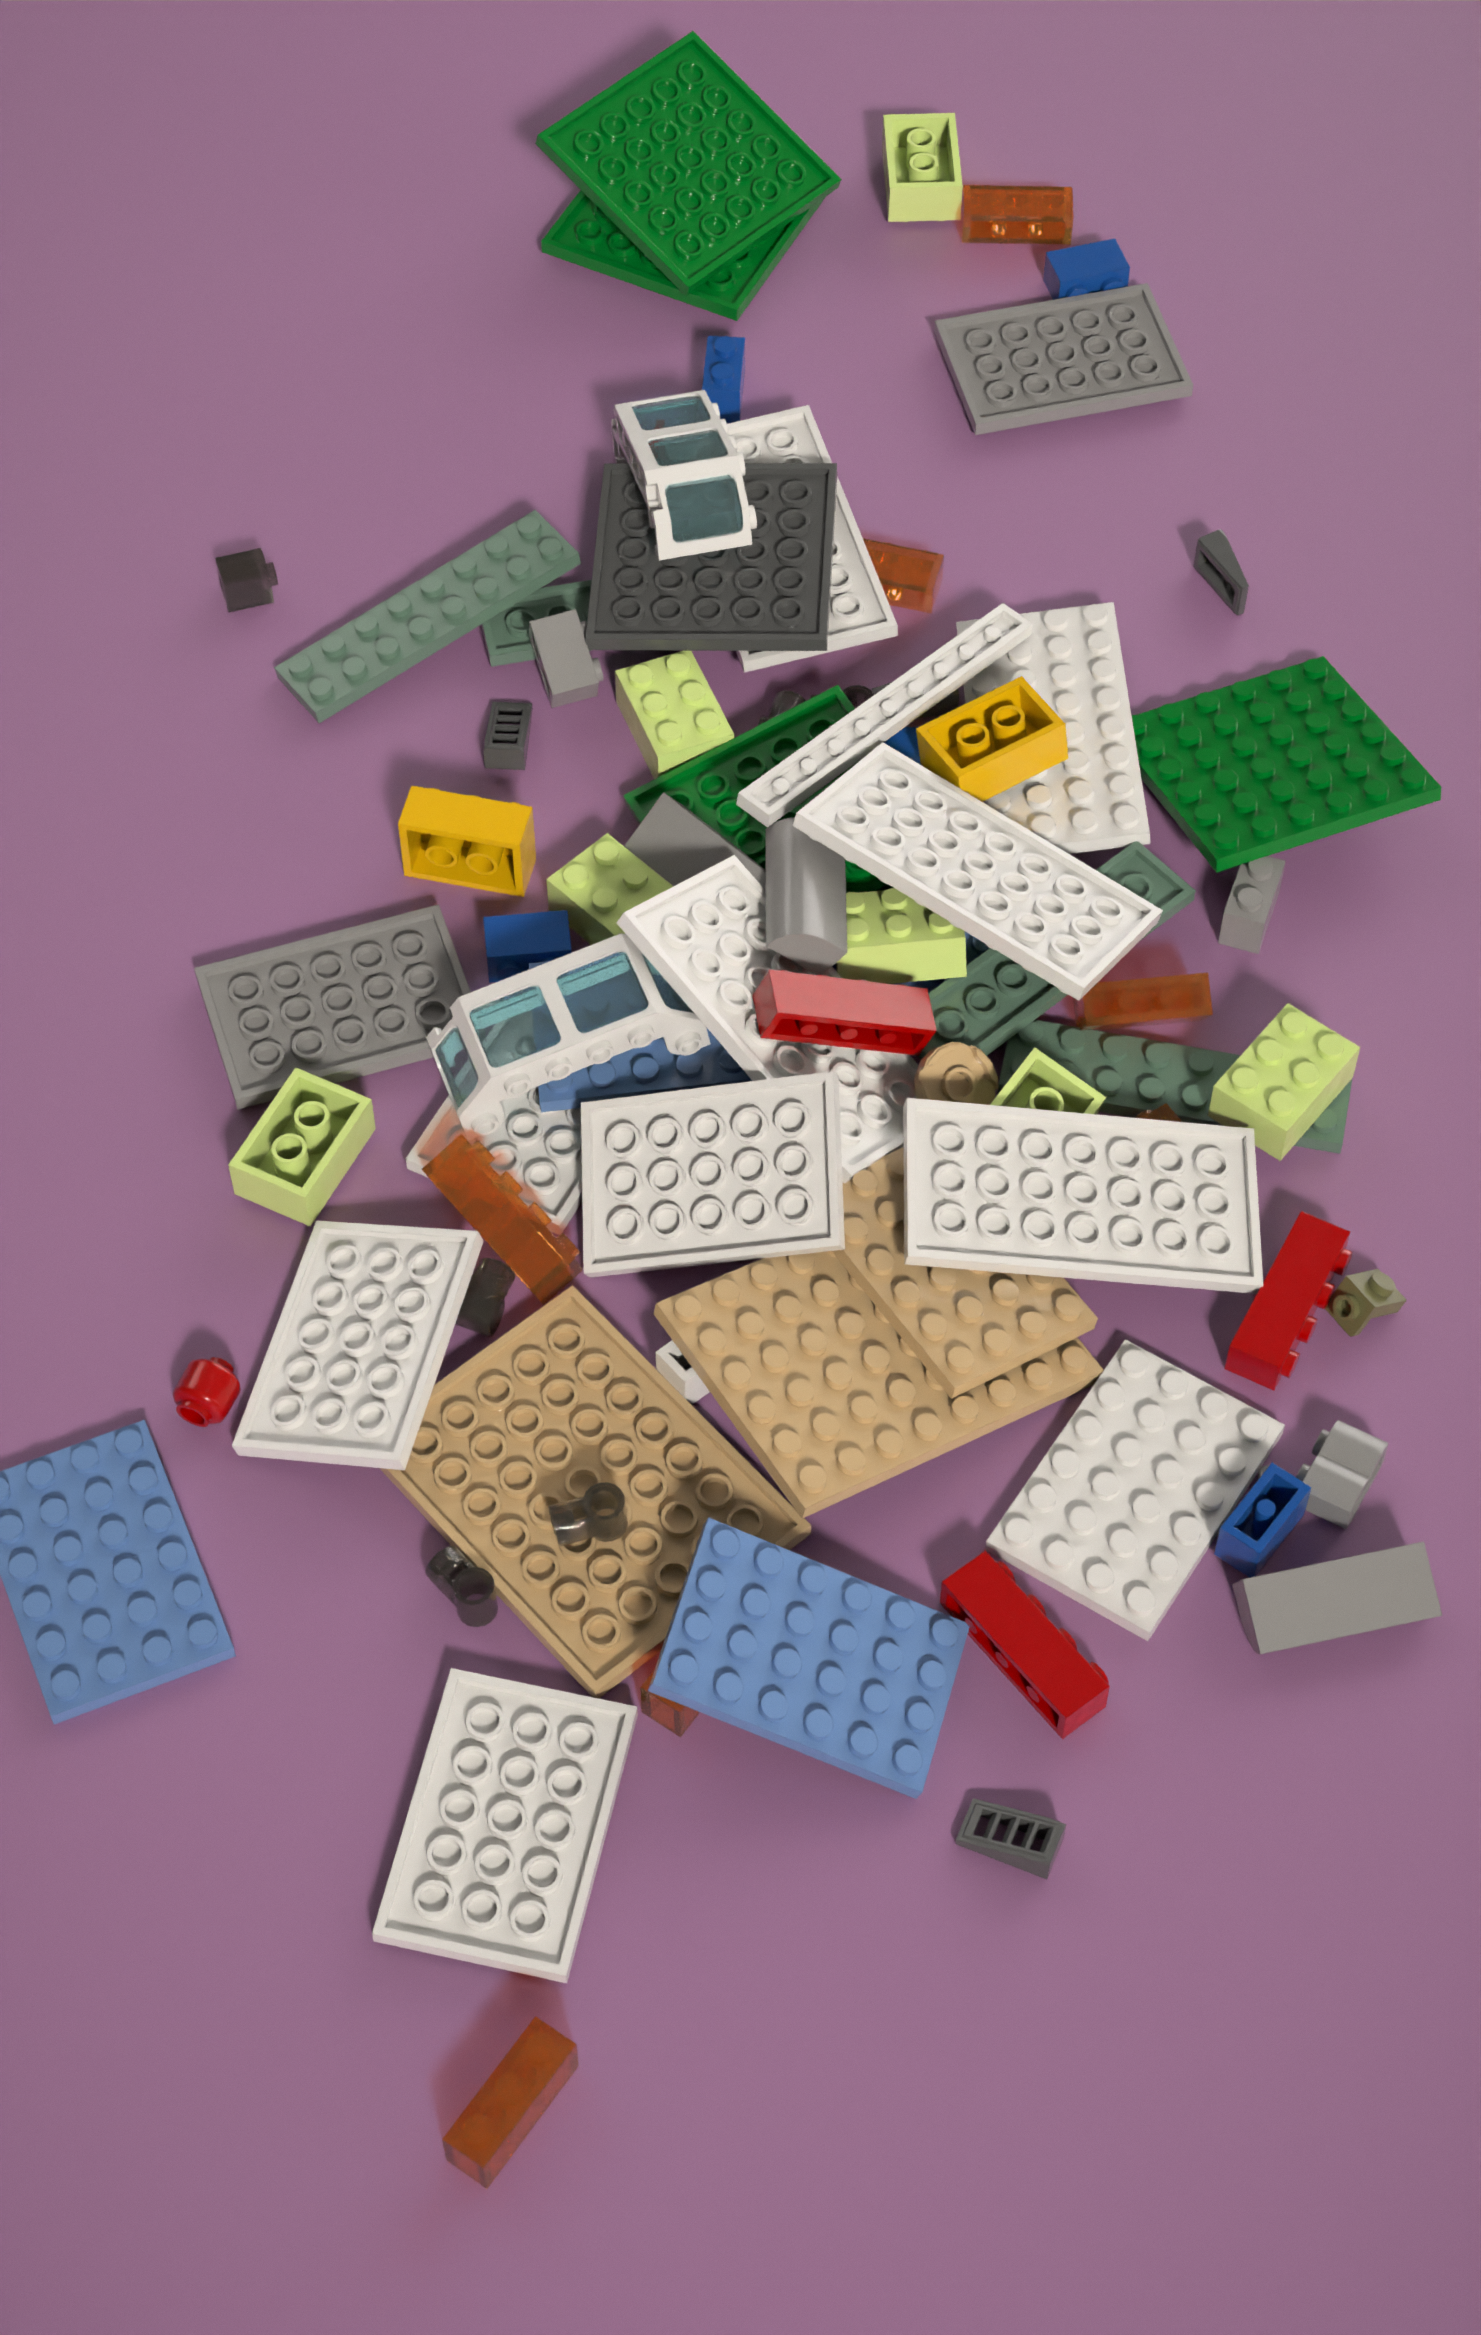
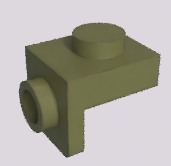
(1363, 1298)

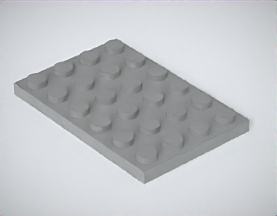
(1062, 358)
(333, 1003)

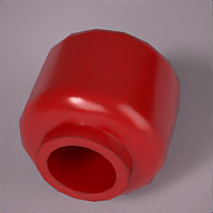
(206, 1391)

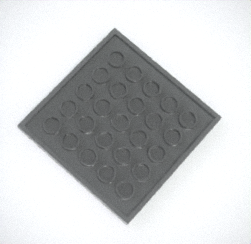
(722, 599)

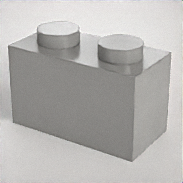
(564, 658)
(1251, 904)

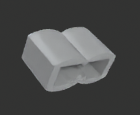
(1342, 1472)

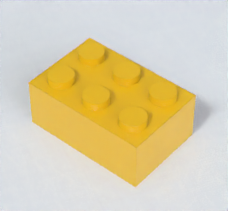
(994, 740)
(467, 840)

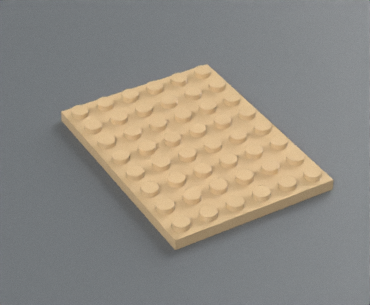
(830, 1383)
(541, 1424)

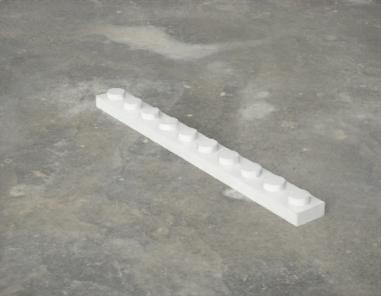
(883, 715)

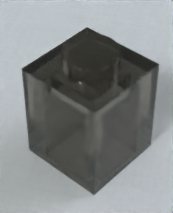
(246, 579)

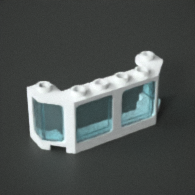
(685, 473)
(554, 1024)

